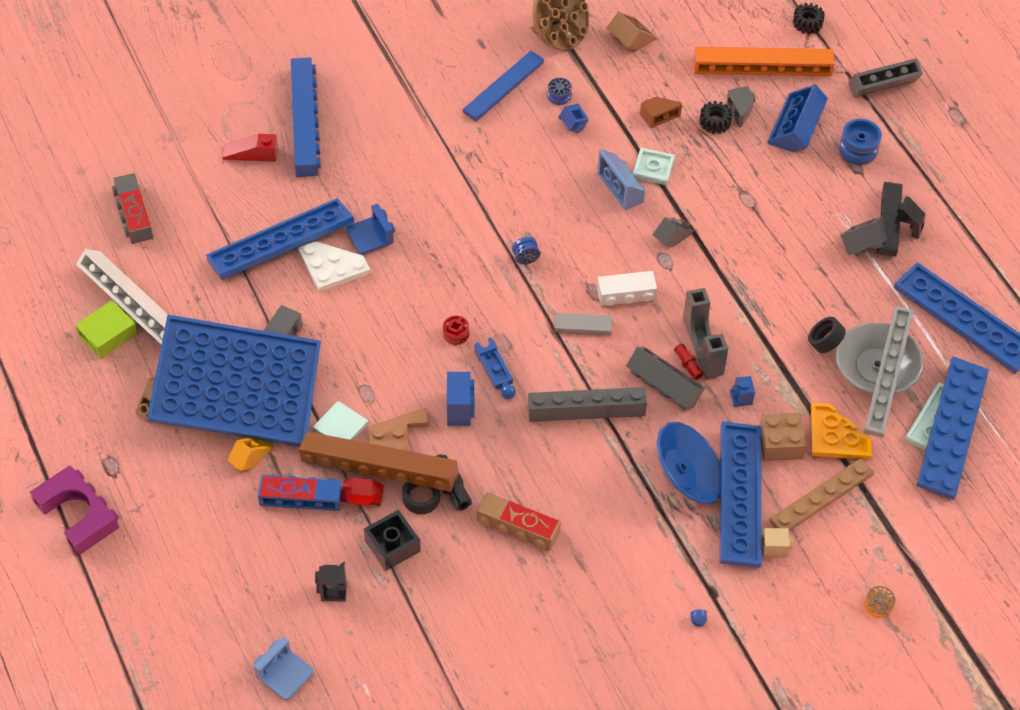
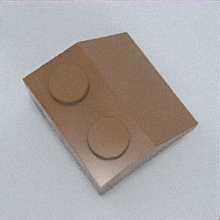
(630, 31)

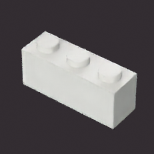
(626, 288)

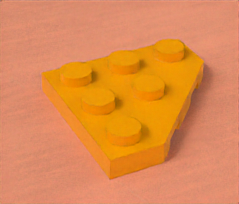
(836, 435)

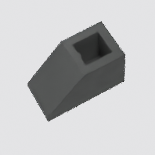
(672, 231)

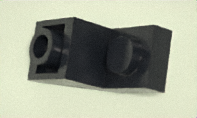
(913, 215)

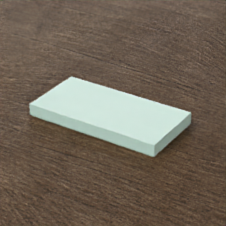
(921, 429)

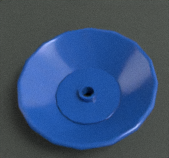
(689, 462)

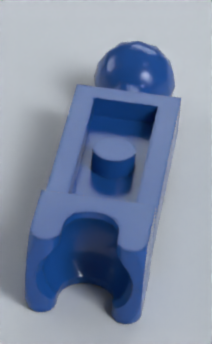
(495, 368)

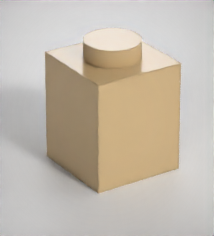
(776, 541)

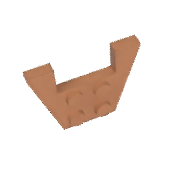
(393, 432)

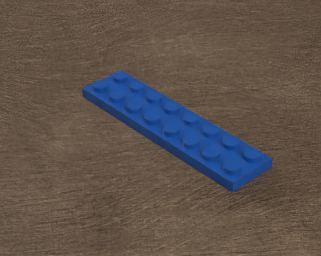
(279, 238)
(962, 315)
(952, 428)
(740, 494)

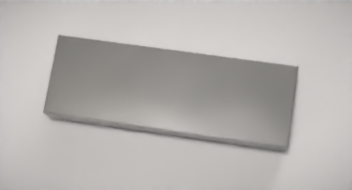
(583, 323)

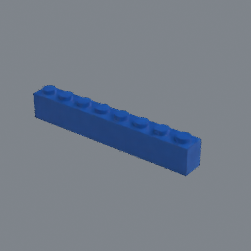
(304, 117)

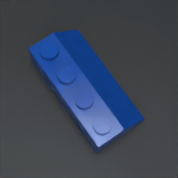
(798, 119)

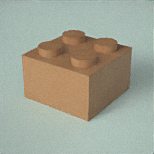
(782, 436)

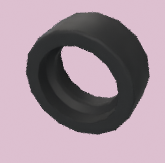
(818, 335)
(419, 507)

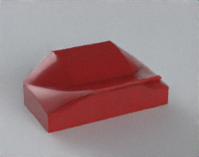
(362, 492)

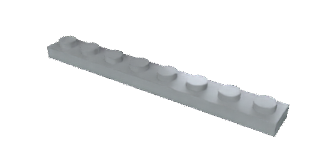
(888, 372)

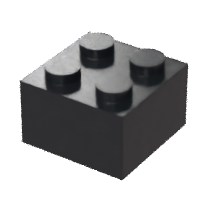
(392, 540)

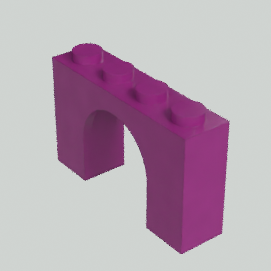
(71, 486)

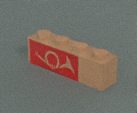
(518, 521)

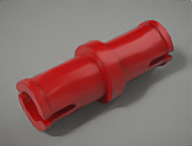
(688, 361)

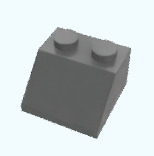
(864, 235)

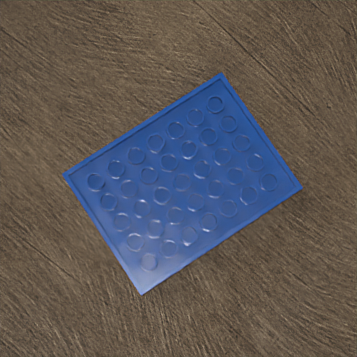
(234, 381)

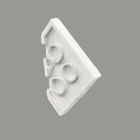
(332, 265)

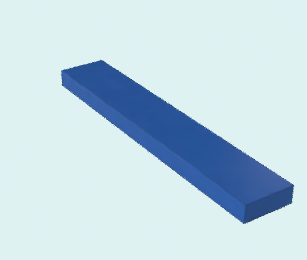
(503, 86)

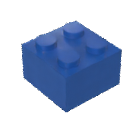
(460, 399)

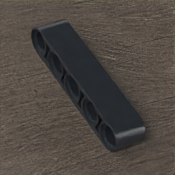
(889, 204)

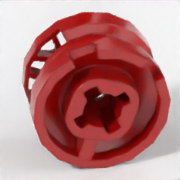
(455, 329)

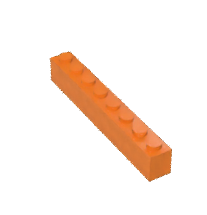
(764, 61)

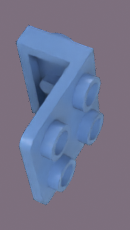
(282, 669)

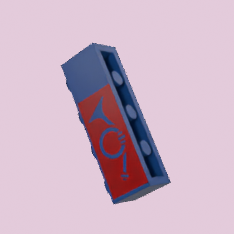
(300, 492)

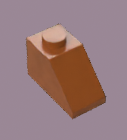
(659, 110)

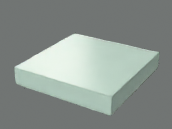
(653, 166)
(341, 422)

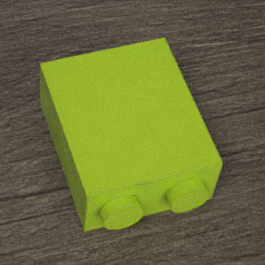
(106, 329)

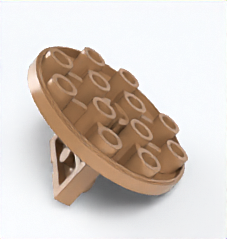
(560, 22)

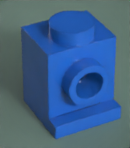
(574, 117)
(743, 391)

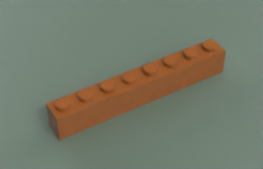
(379, 461)

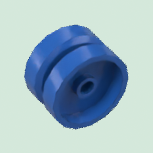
(860, 141)

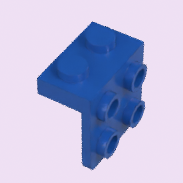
(372, 232)

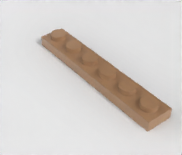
(822, 495)

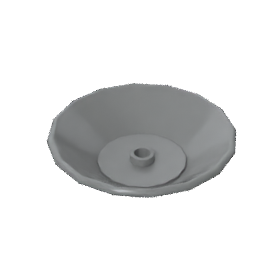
(864, 349)

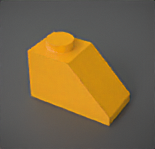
(248, 453)

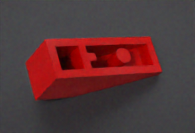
(252, 148)

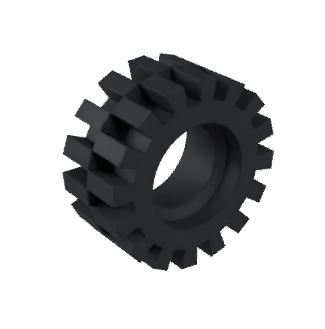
(805, 24)
(715, 124)

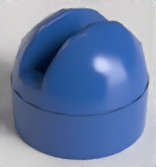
(698, 617)

